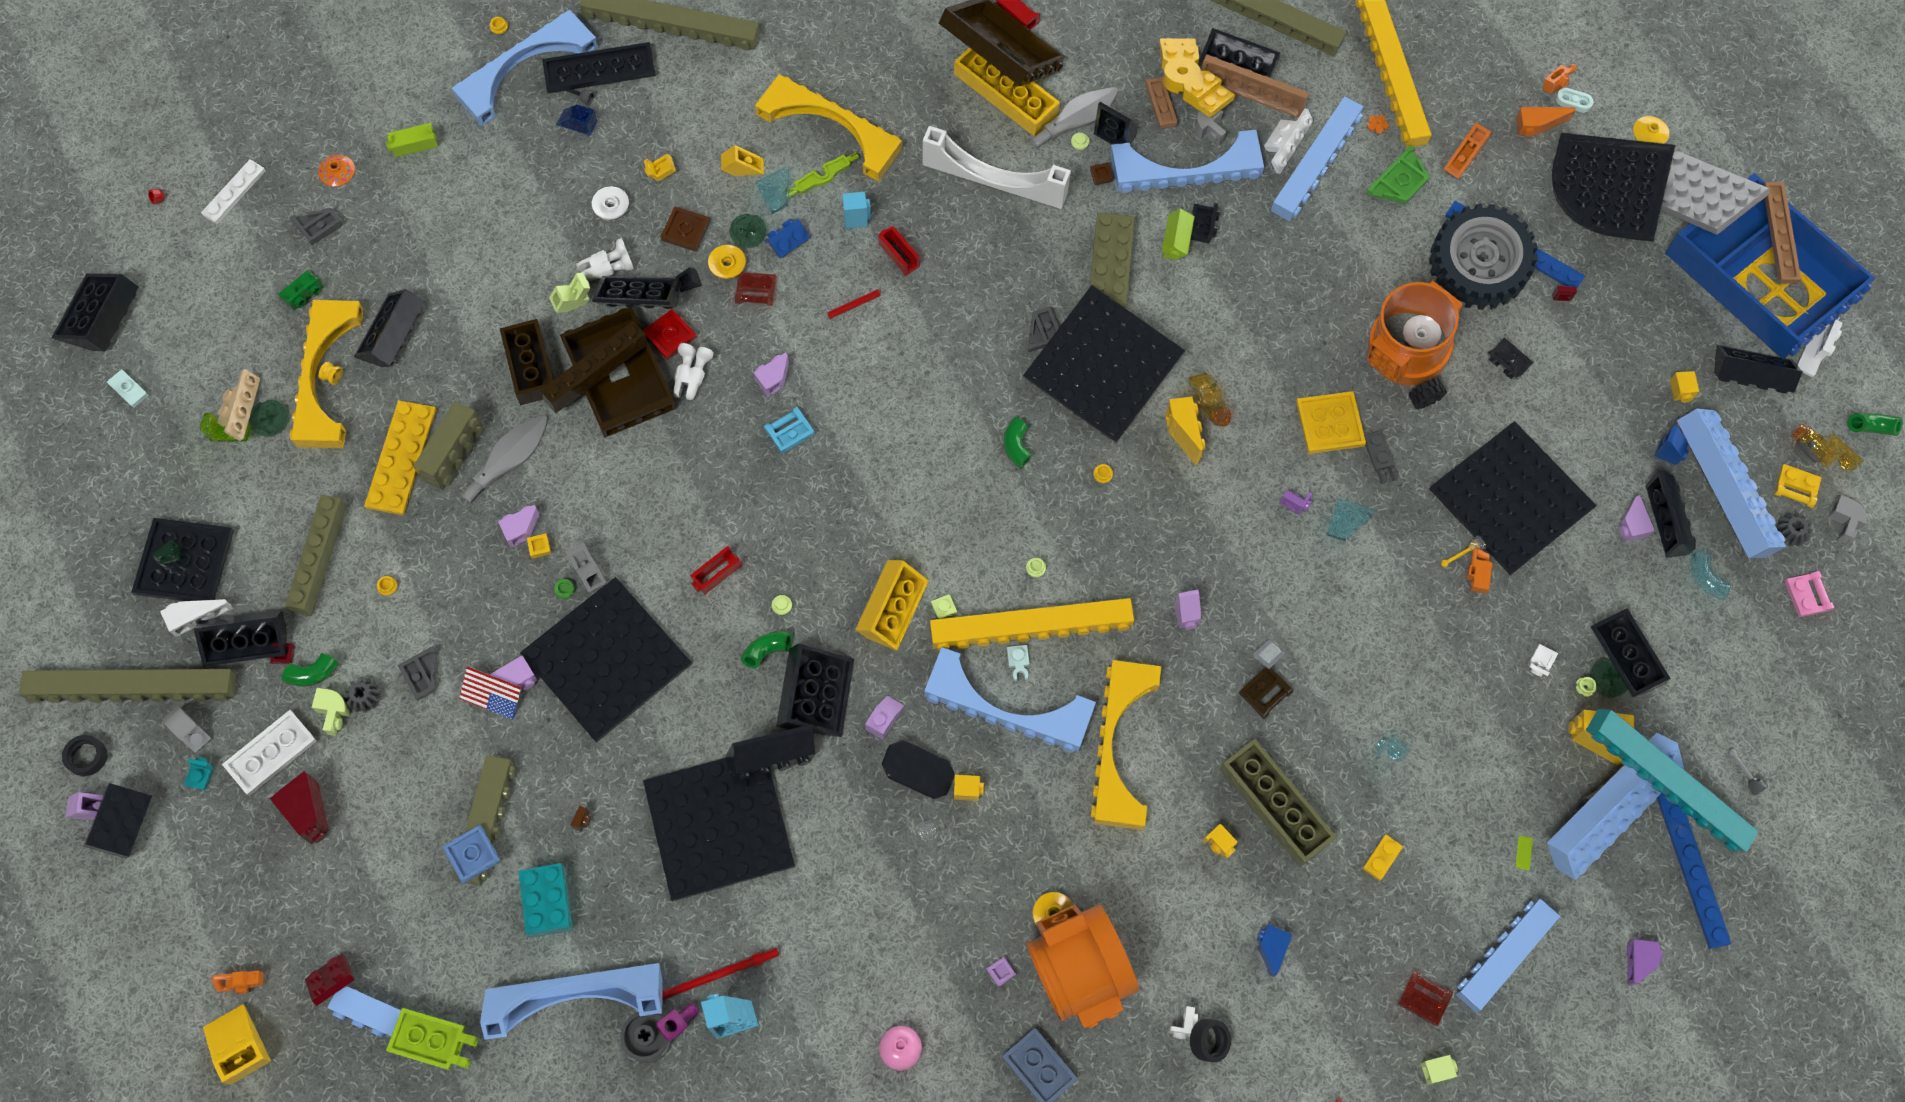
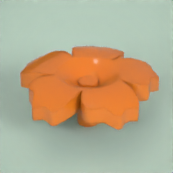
(1377, 123)

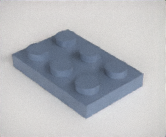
(1039, 1067)

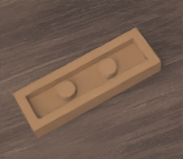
(1161, 103)

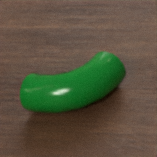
(1875, 423)
(1013, 442)
(765, 645)
(311, 674)

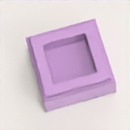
(1001, 971)

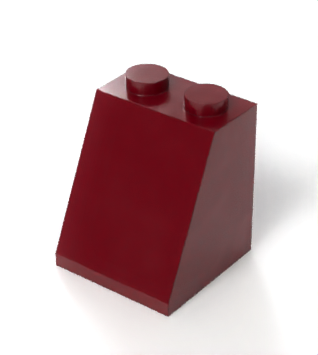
(303, 807)

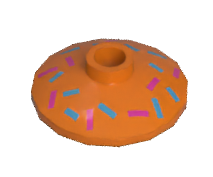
(339, 175)

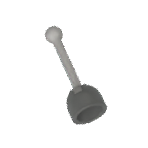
(1755, 785)

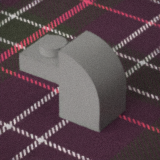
(1210, 127)
(1849, 514)
(585, 567)
(186, 729)

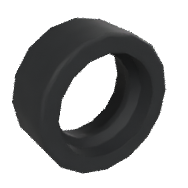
(95, 766)
(1222, 1043)

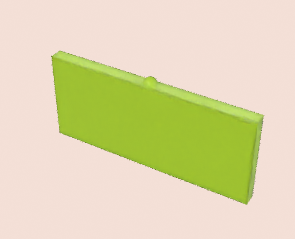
(1524, 852)

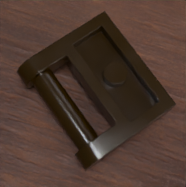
(1261, 686)

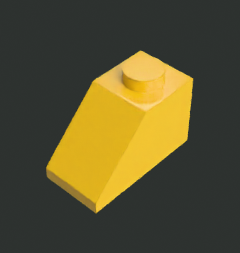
(741, 162)

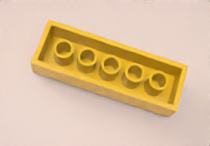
(1026, 104)

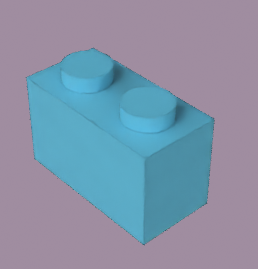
(856, 209)

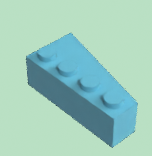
(728, 1015)

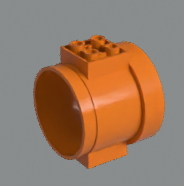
(1407, 364)
(1082, 965)

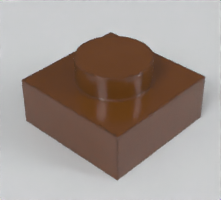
(1101, 173)
(581, 819)

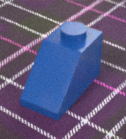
(1673, 446)
(1273, 947)

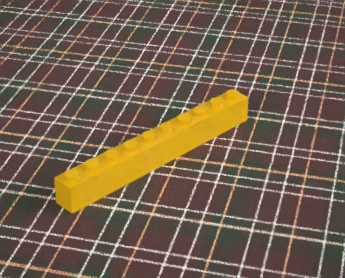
(1394, 72)
(1032, 623)

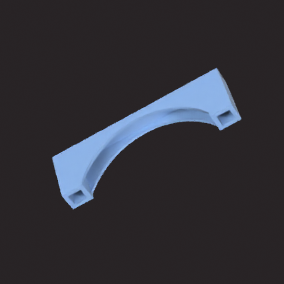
(479, 89)
(1137, 172)
(1061, 727)
(509, 1005)

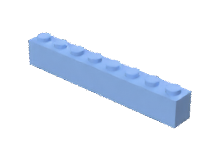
(1317, 158)

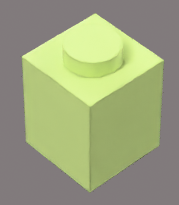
(1439, 1069)

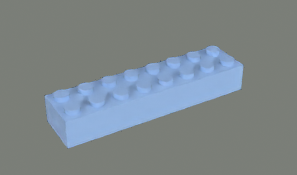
(1731, 483)
(1606, 816)

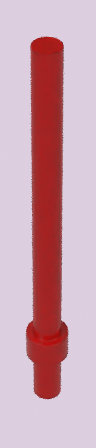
(757, 959)

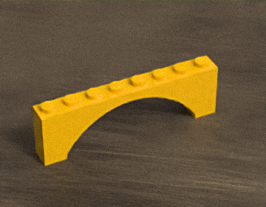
(790, 98)
(327, 323)
(1113, 801)

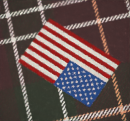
(490, 692)

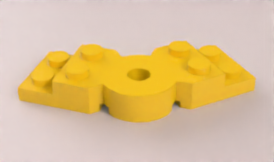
(1183, 74)

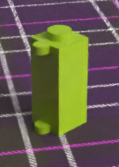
(411, 140)
(1177, 234)

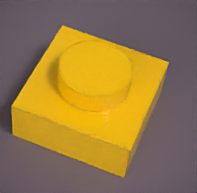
(538, 545)

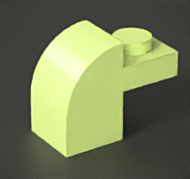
(570, 296)
(333, 705)

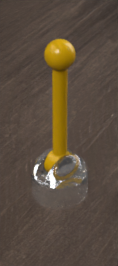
(1476, 542)

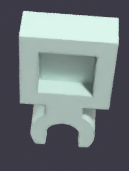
(1018, 658)

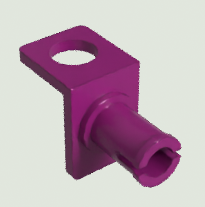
(677, 1021)

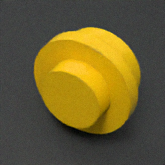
(498, 25)
(1103, 473)
(386, 585)

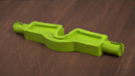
(830, 169)

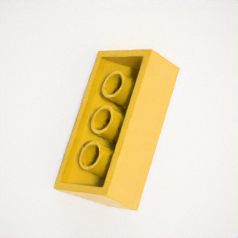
(892, 604)

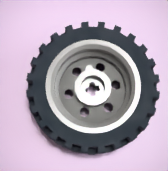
(1483, 225)

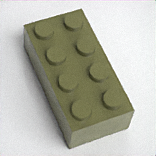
(448, 446)

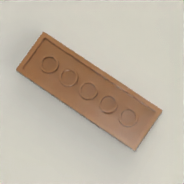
(1257, 87)

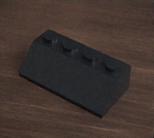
(1241, 53)
(390, 328)
(1756, 369)
(1670, 515)
(241, 637)
(1630, 653)
(771, 752)

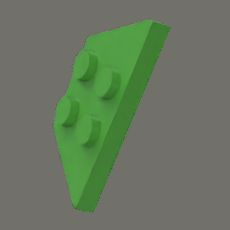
(1401, 179)

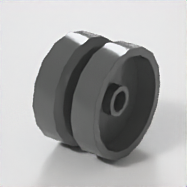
(633, 1038)

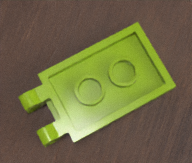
(430, 1040)

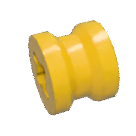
(330, 373)

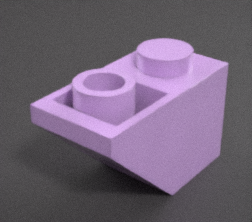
(772, 375)
(520, 525)

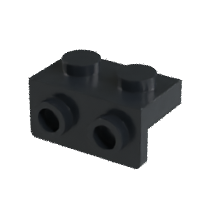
(1204, 222)
(1510, 359)

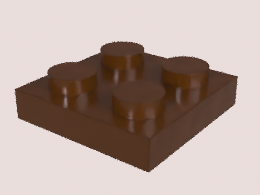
(685, 228)

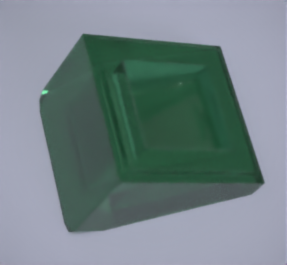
(167, 553)

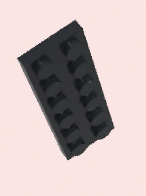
(598, 67)

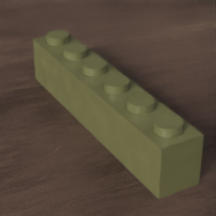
(315, 555)
(489, 802)

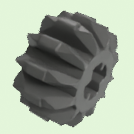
(1794, 529)
(370, 695)

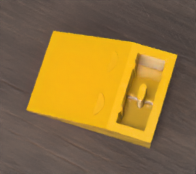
(1184, 427)
(235, 1045)

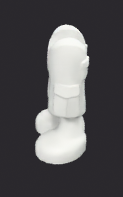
(599, 263)
(690, 376)

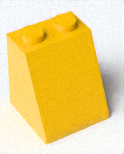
(1578, 732)

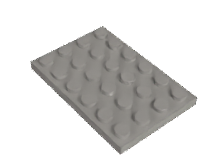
(1708, 194)

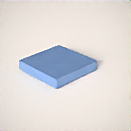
(471, 854)

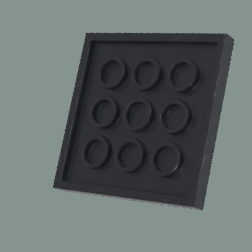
(200, 565)

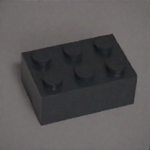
(117, 821)

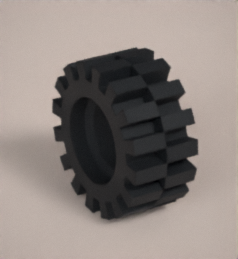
(1427, 393)

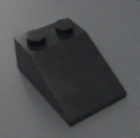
(1113, 126)

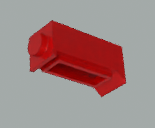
(1020, 12)
(891, 235)
(716, 561)

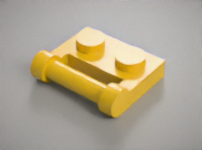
(1800, 481)

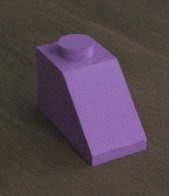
(1642, 959)

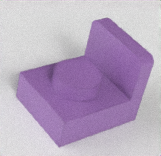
(1295, 503)

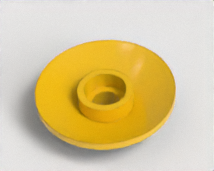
(1643, 131)
(726, 254)
(1050, 902)

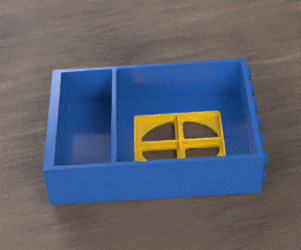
(1725, 260)

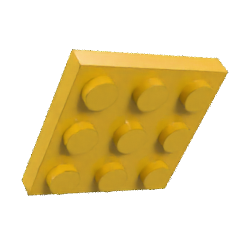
(1330, 422)

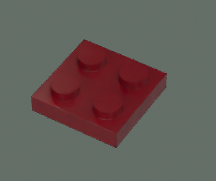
(329, 979)

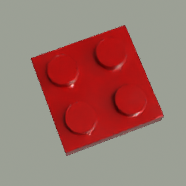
(668, 333)

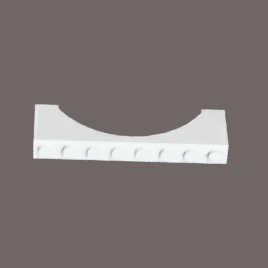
(945, 155)

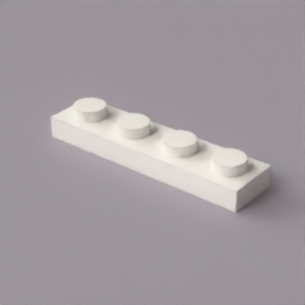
(233, 191)

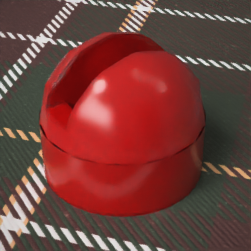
(156, 196)

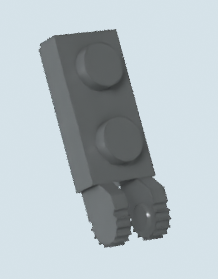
(1380, 456)

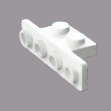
(1287, 138)
(1819, 348)

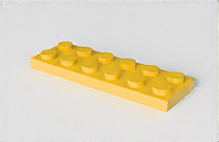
(401, 449)

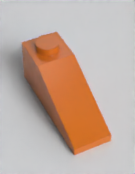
(1536, 120)
(1468, 150)

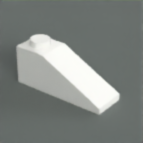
(185, 615)

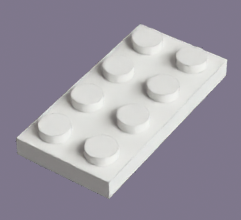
(269, 752)

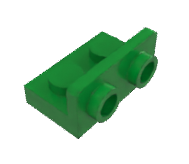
(301, 290)

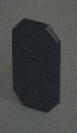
(918, 769)

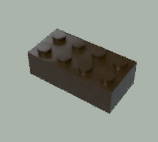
(527, 360)

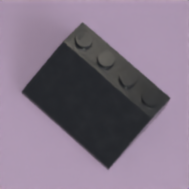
(637, 292)
(96, 311)
(815, 690)

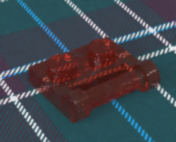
(758, 284)
(1422, 1004)

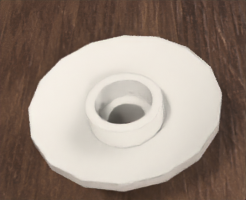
(608, 196)
(1424, 325)

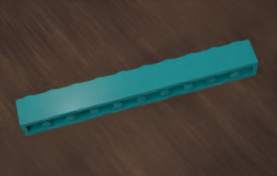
(1671, 780)

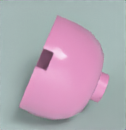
(900, 1048)

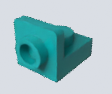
(198, 773)

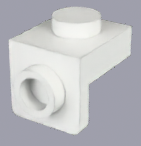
(1542, 660)
(1189, 1021)

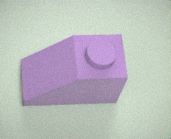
(1635, 522)
(1188, 609)
(517, 673)
(884, 717)
(83, 806)

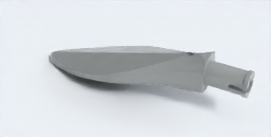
(1076, 114)
(508, 454)

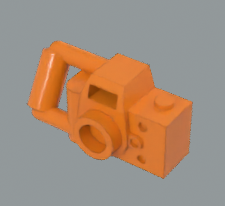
(1558, 78)
(1480, 570)
(238, 981)

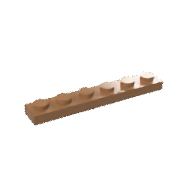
(1782, 234)

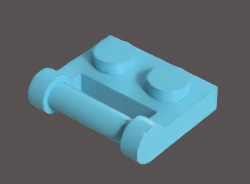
(792, 434)

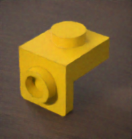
(659, 168)

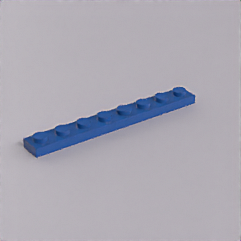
(1545, 264)
(1694, 874)

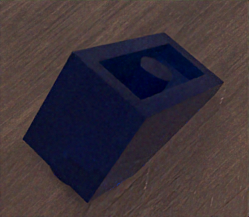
(578, 119)

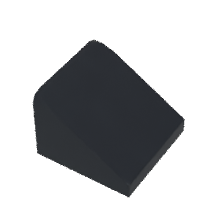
(688, 280)

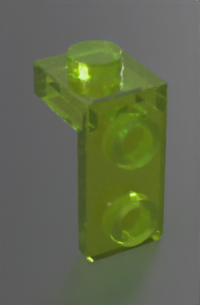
(215, 432)

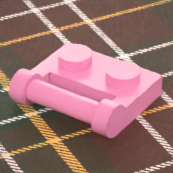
(1803, 596)

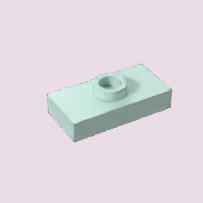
(127, 388)

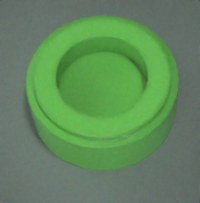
(564, 588)

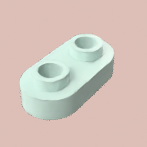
(1574, 99)

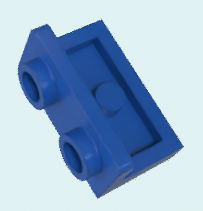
(787, 237)

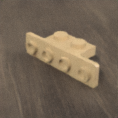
(238, 405)

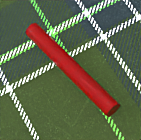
(853, 304)

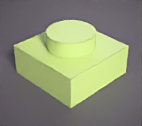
(944, 607)

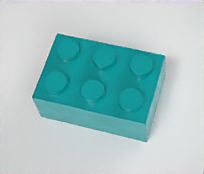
(545, 900)

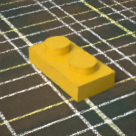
(1382, 857)

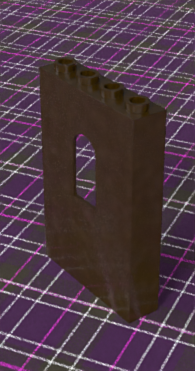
(986, 25)
(631, 398)

